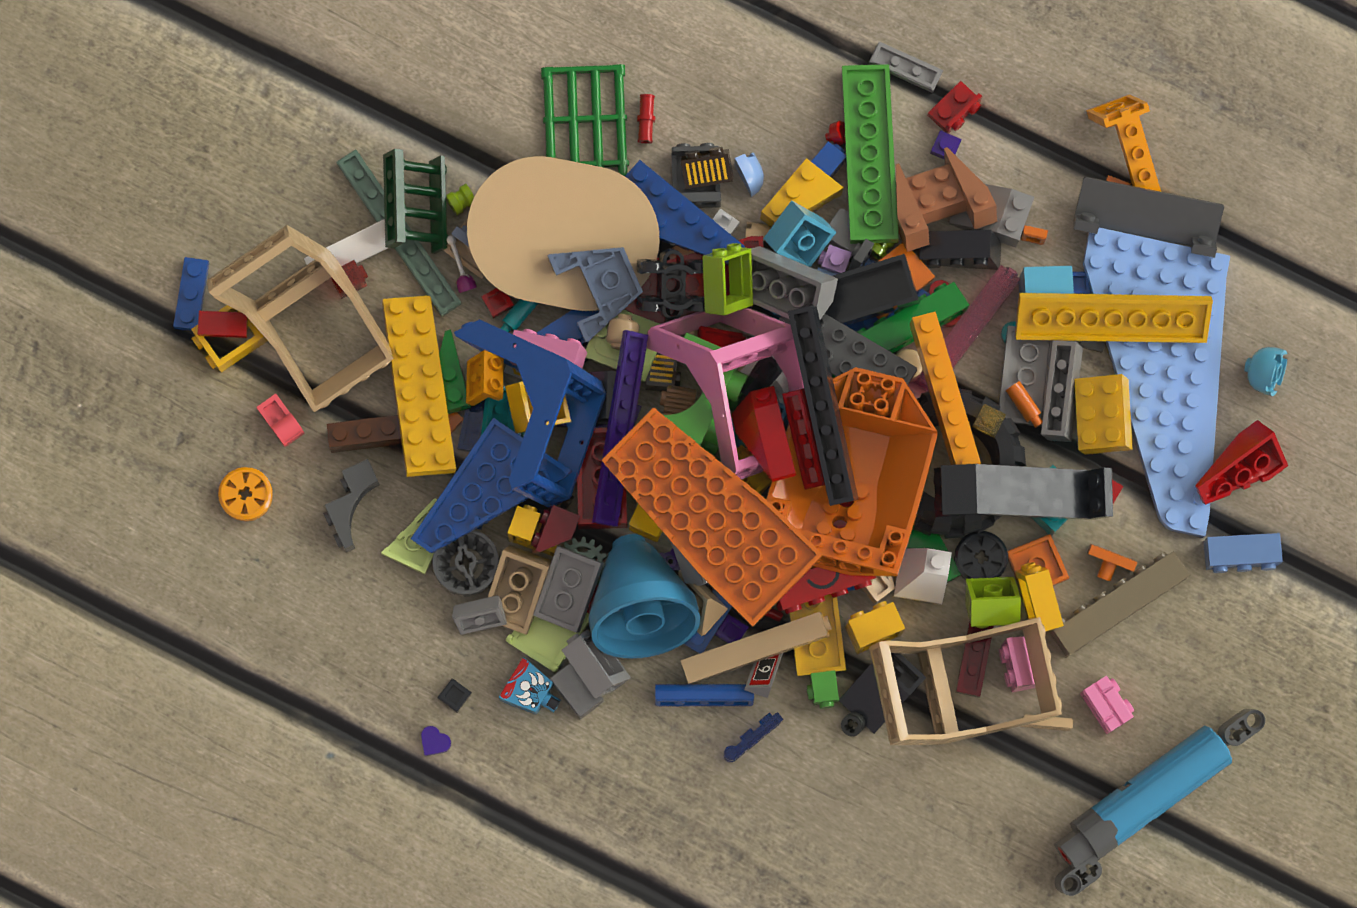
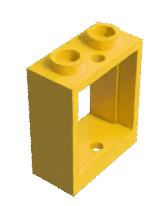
(235, 355)
(1039, 595)

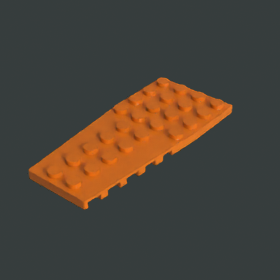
(712, 516)

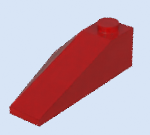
(762, 430)
(1247, 459)

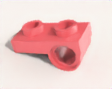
(280, 420)

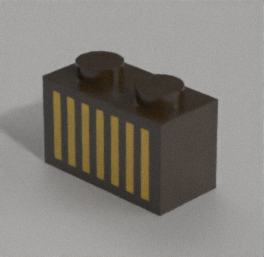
(706, 168)
(663, 374)

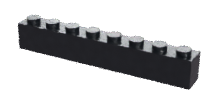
(823, 405)

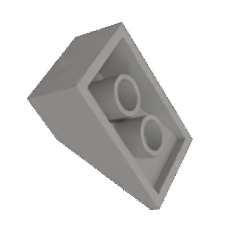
(1011, 215)

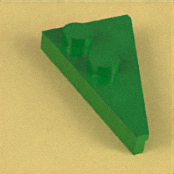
(452, 375)

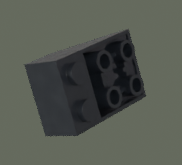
(864, 693)

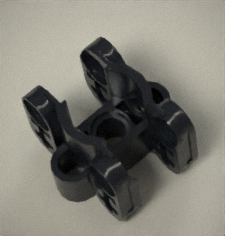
(677, 295)

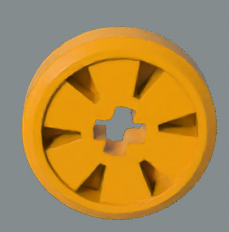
(253, 506)

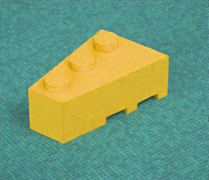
(806, 187)

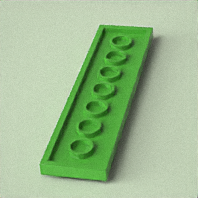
(869, 154)

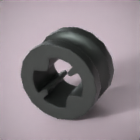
(849, 730)

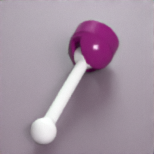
(465, 281)

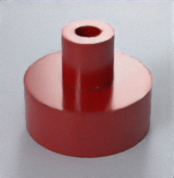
(836, 133)

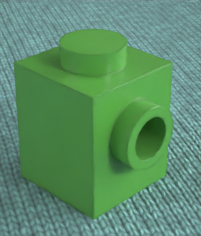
(823, 689)

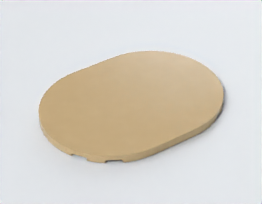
(553, 208)

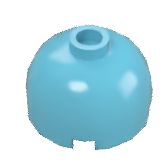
(1266, 369)

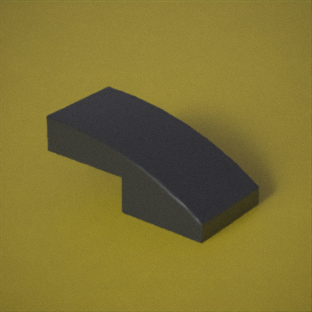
(762, 375)

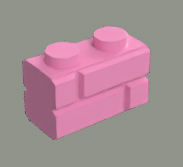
(1107, 704)

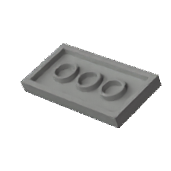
(1028, 363)

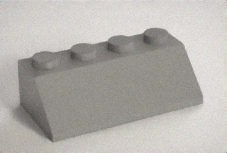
(788, 285)

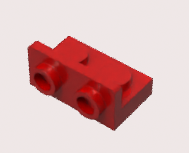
(954, 107)

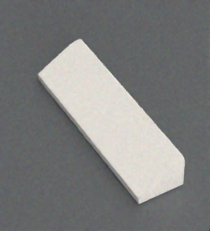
(359, 245)

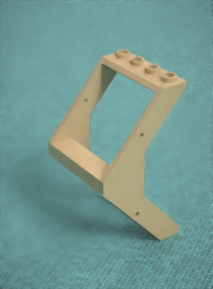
(287, 293)
(938, 688)

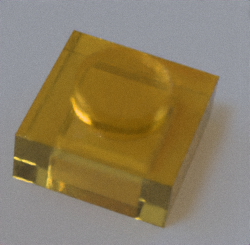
(989, 420)

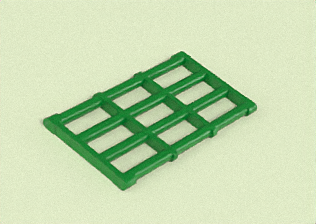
(596, 117)

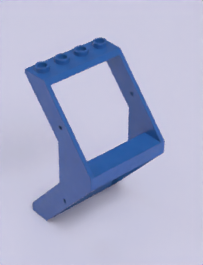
(546, 382)

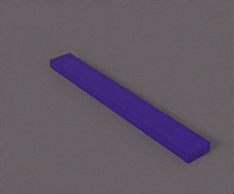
(620, 423)

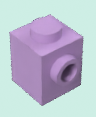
(835, 259)

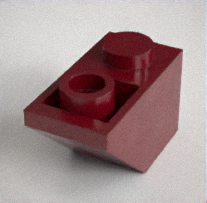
(556, 528)

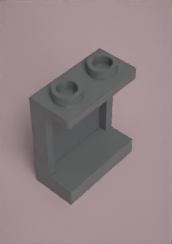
(703, 196)

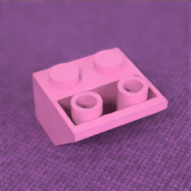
(1015, 656)

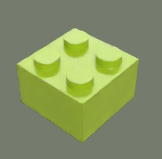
(992, 601)

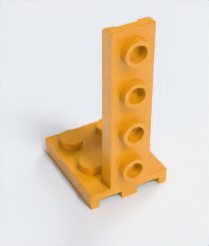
(1124, 115)

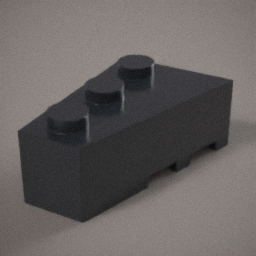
(962, 249)

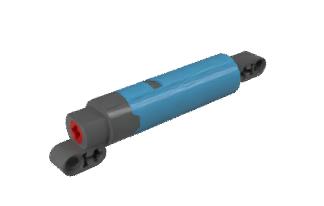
(1148, 797)

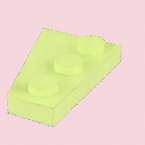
(406, 550)

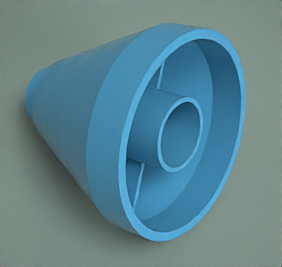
(641, 603)

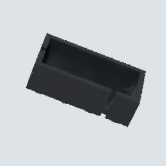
(873, 291)

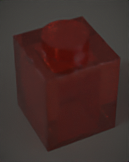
(355, 274)

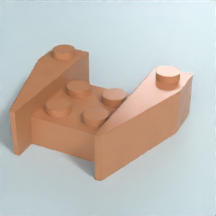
(938, 196)

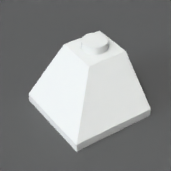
(923, 575)

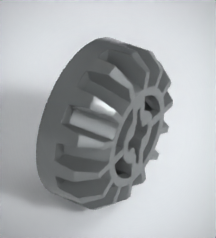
(473, 540)

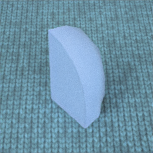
(750, 172)

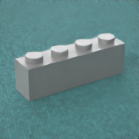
(1060, 393)

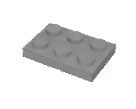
(568, 589)

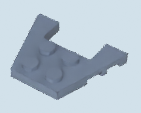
(609, 280)

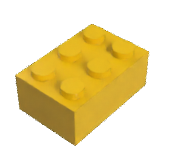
(1103, 414)

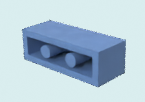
(1243, 552)

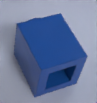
(830, 159)

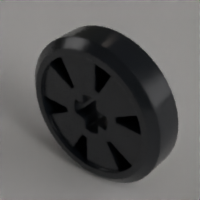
(984, 542)

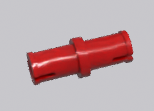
(646, 118)

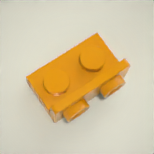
(484, 378)

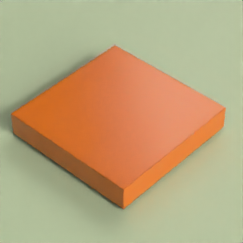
(1043, 553)

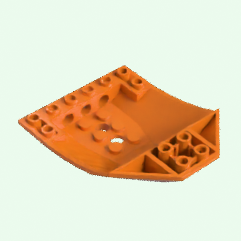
(890, 460)

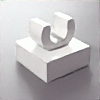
(726, 221)

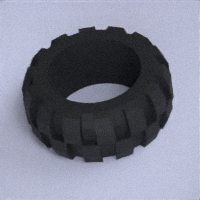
(1003, 450)

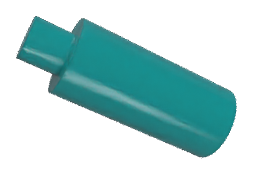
(517, 315)

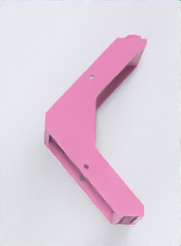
(708, 365)

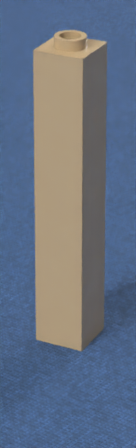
(756, 647)

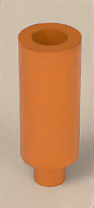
(1024, 404)

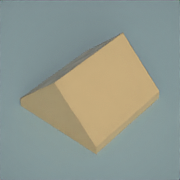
(708, 604)

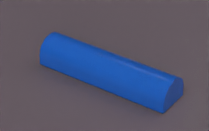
(702, 695)

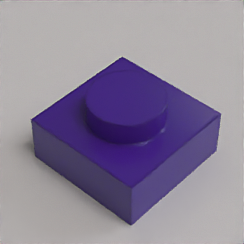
(943, 141)

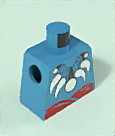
(529, 689)

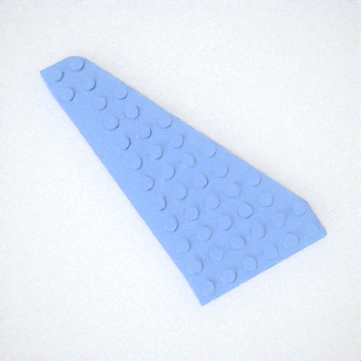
(1169, 382)

